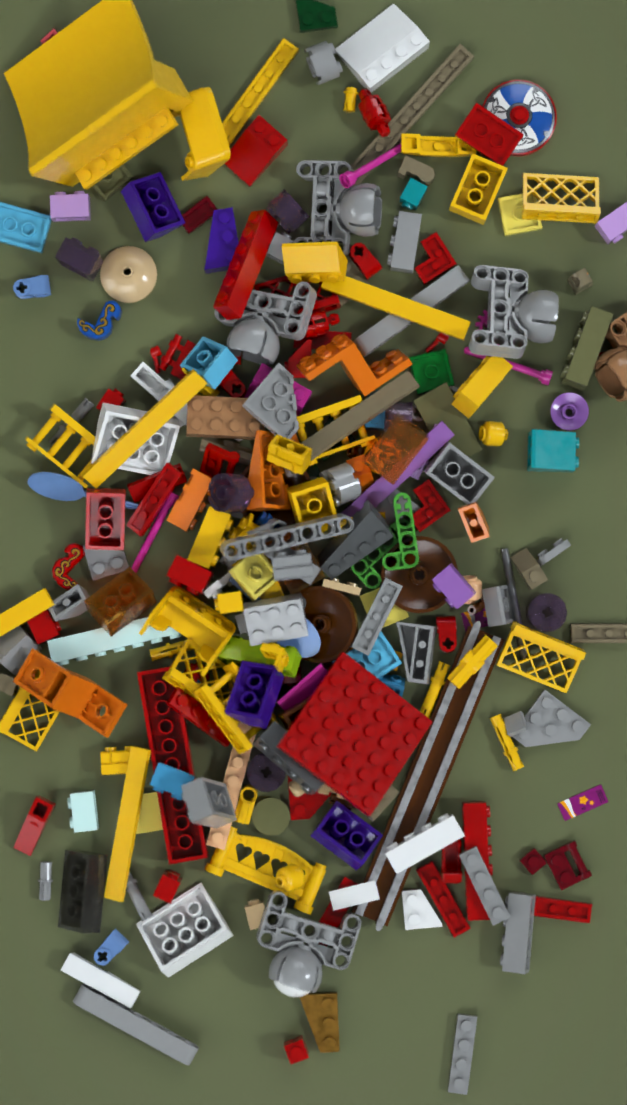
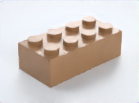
(220, 418)

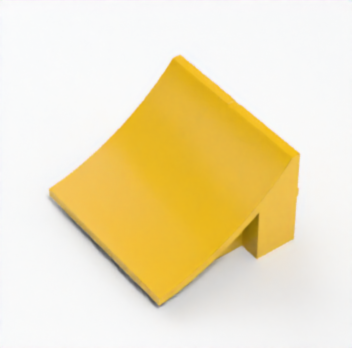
(94, 96)

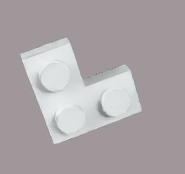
(216, 588)

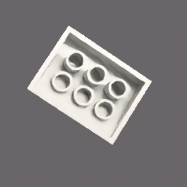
(382, 48)
(151, 456)
(184, 930)

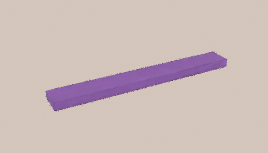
(382, 488)

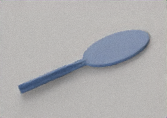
(61, 487)
(307, 646)

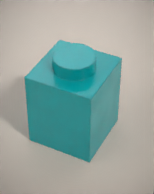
(412, 194)

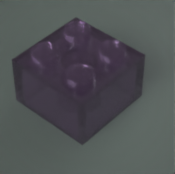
(79, 259)

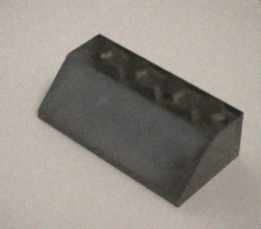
(82, 891)

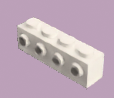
(425, 843)

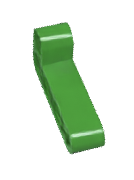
(401, 531)
(369, 562)

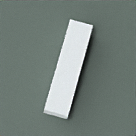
(156, 387)
(100, 980)

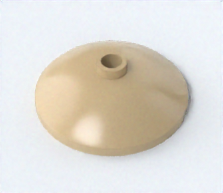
(129, 287)

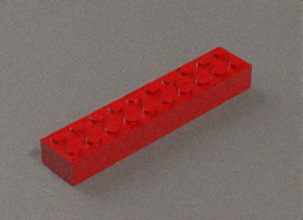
(171, 746)

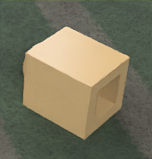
(254, 913)

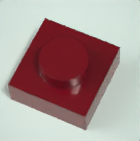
(533, 861)

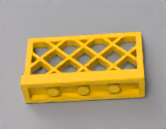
(561, 212)
(545, 641)
(186, 683)
(14, 710)

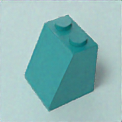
(552, 451)

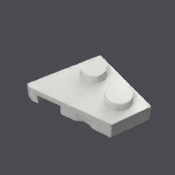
(418, 911)

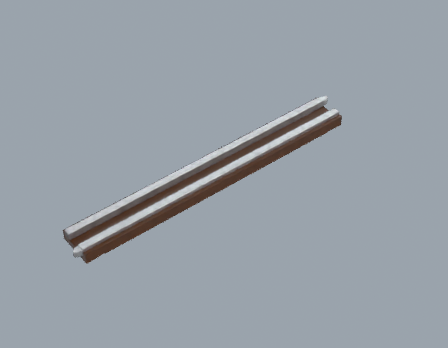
(427, 776)

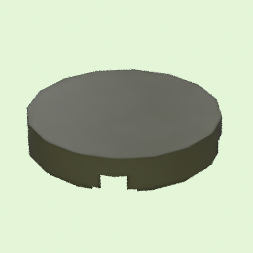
(271, 816)

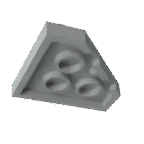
(275, 403)
(551, 722)

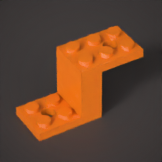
(347, 354)
(70, 693)

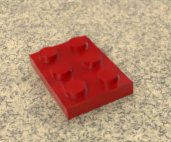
(489, 135)

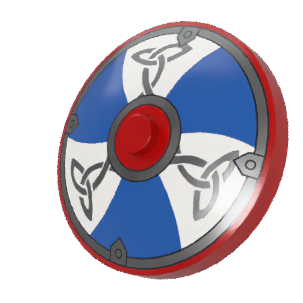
(527, 110)

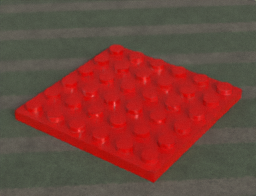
(354, 734)

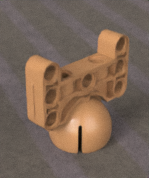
(613, 374)

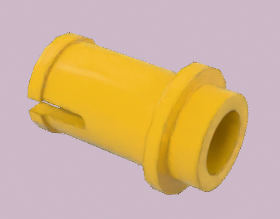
(350, 99)

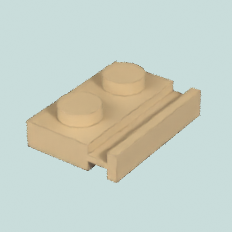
(349, 588)

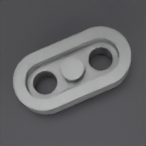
(559, 546)

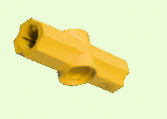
(472, 661)

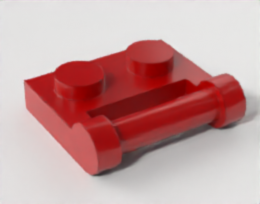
(214, 458)

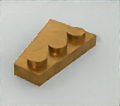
(323, 1019)

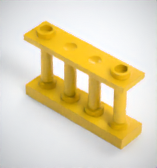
(334, 411)
(72, 427)
(216, 710)

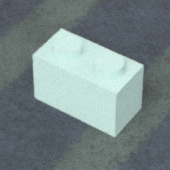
(83, 811)

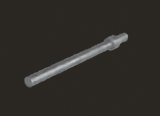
(513, 596)

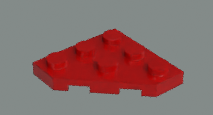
(305, 805)

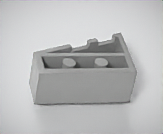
(418, 650)

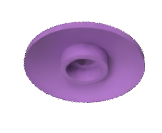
(578, 407)

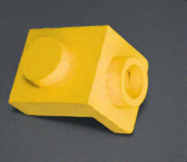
(277, 653)

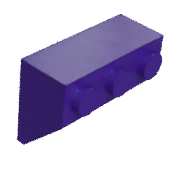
(152, 206)
(254, 694)
(346, 835)

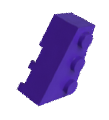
(222, 241)

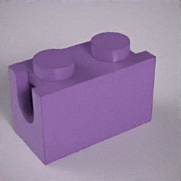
(453, 586)

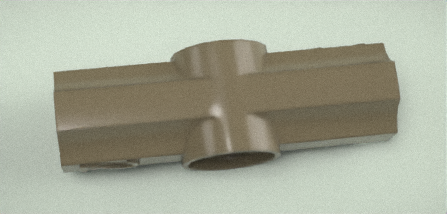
(245, 453)

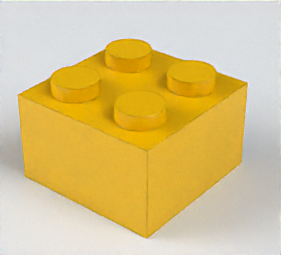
(311, 500)

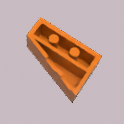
(190, 501)

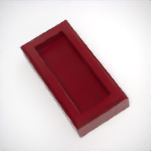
(198, 214)

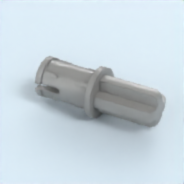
(45, 881)

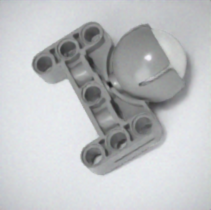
(299, 965)

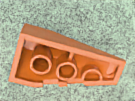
(266, 478)

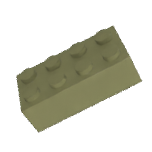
(586, 349)

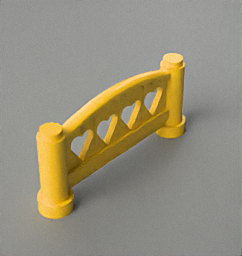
(246, 868)

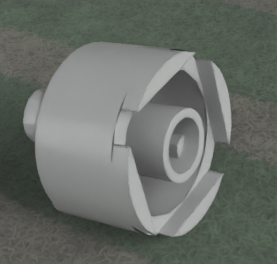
(322, 62)
(342, 483)

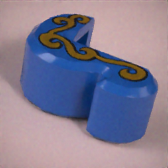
(104, 325)

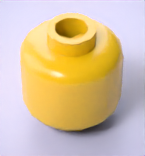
(493, 433)
(290, 878)

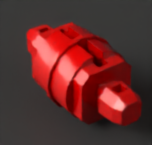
(374, 112)
(320, 323)

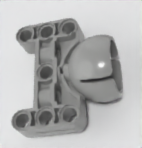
(350, 211)
(519, 316)
(259, 326)

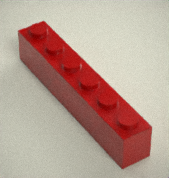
(245, 265)
(476, 834)

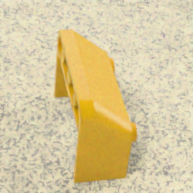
(204, 135)
(194, 621)

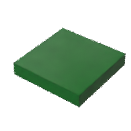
(431, 370)

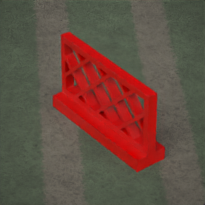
(323, 304)

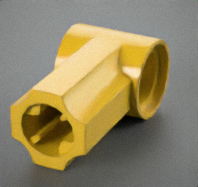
(245, 806)

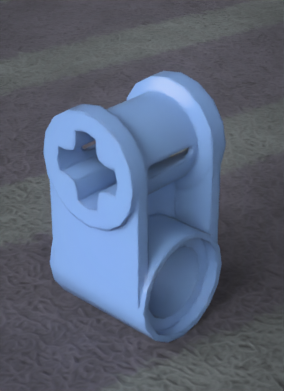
(36, 287)
(112, 945)

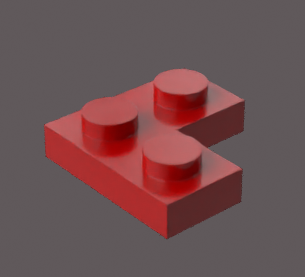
(439, 259)
(433, 506)

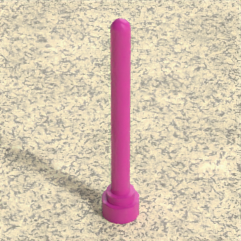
(349, 178)
(543, 375)
(154, 530)

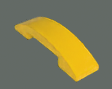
(434, 146)

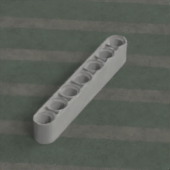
(392, 325)
(278, 534)
(135, 1024)

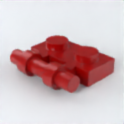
(167, 359)

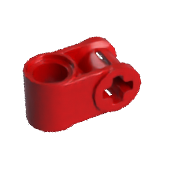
(366, 262)
(230, 382)
(446, 630)

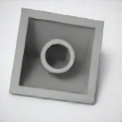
(497, 605)
(15, 648)

